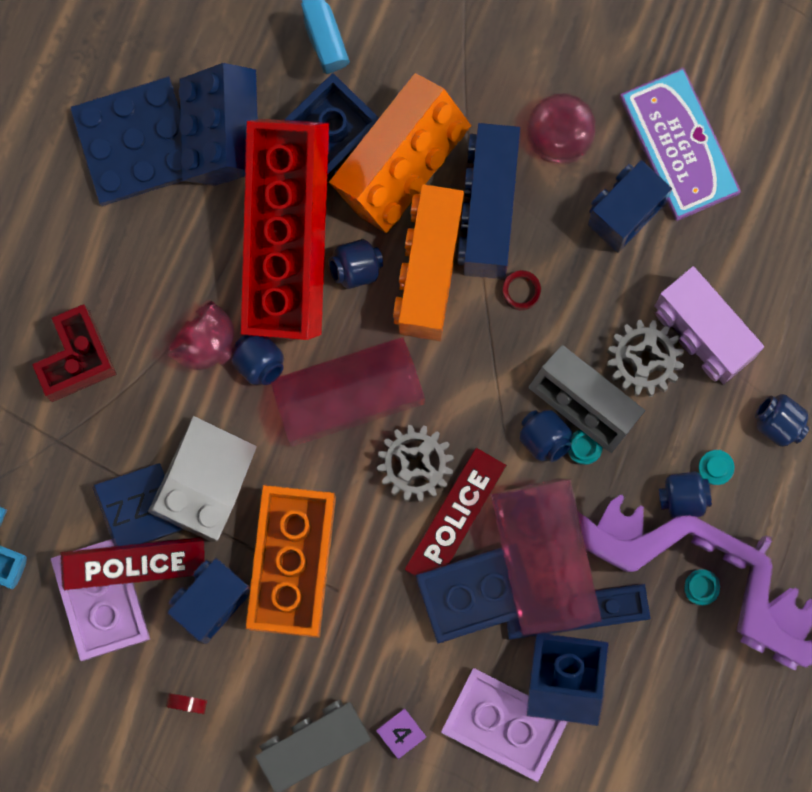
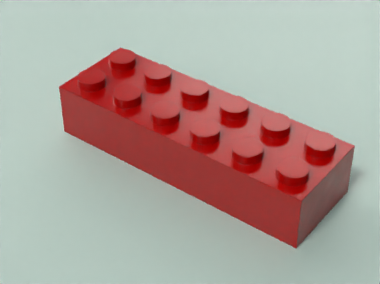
(284, 228)

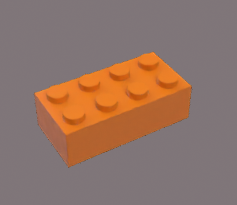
(400, 152)
(431, 262)
(291, 561)

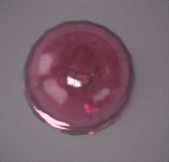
(561, 128)
(204, 339)

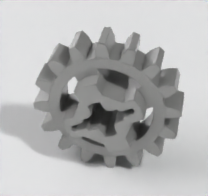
(661, 360)
(405, 476)

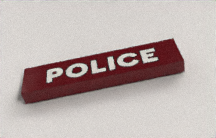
(457, 513)
(131, 563)

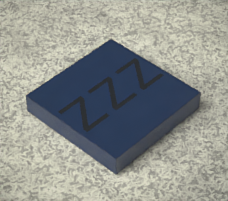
(126, 506)

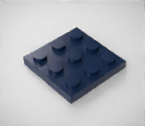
(131, 140)

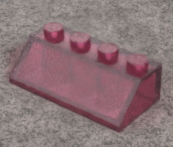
(347, 391)
(546, 557)

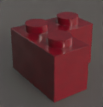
(82, 361)

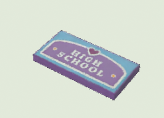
(680, 143)

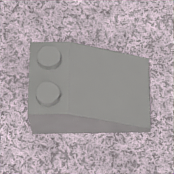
(203, 480)

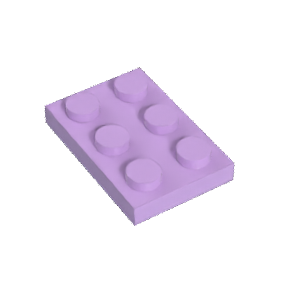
(102, 616)
(495, 723)

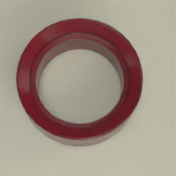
(525, 275)
(186, 703)

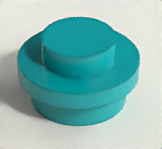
(584, 449)
(716, 467)
(702, 587)

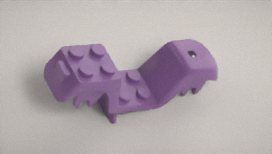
(772, 625)

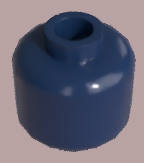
(355, 263)
(258, 359)
(782, 420)
(545, 435)
(685, 495)

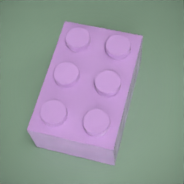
(707, 326)

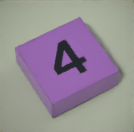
(401, 733)

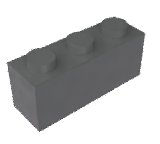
(586, 398)
(312, 746)

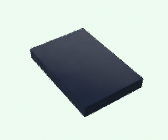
(468, 595)

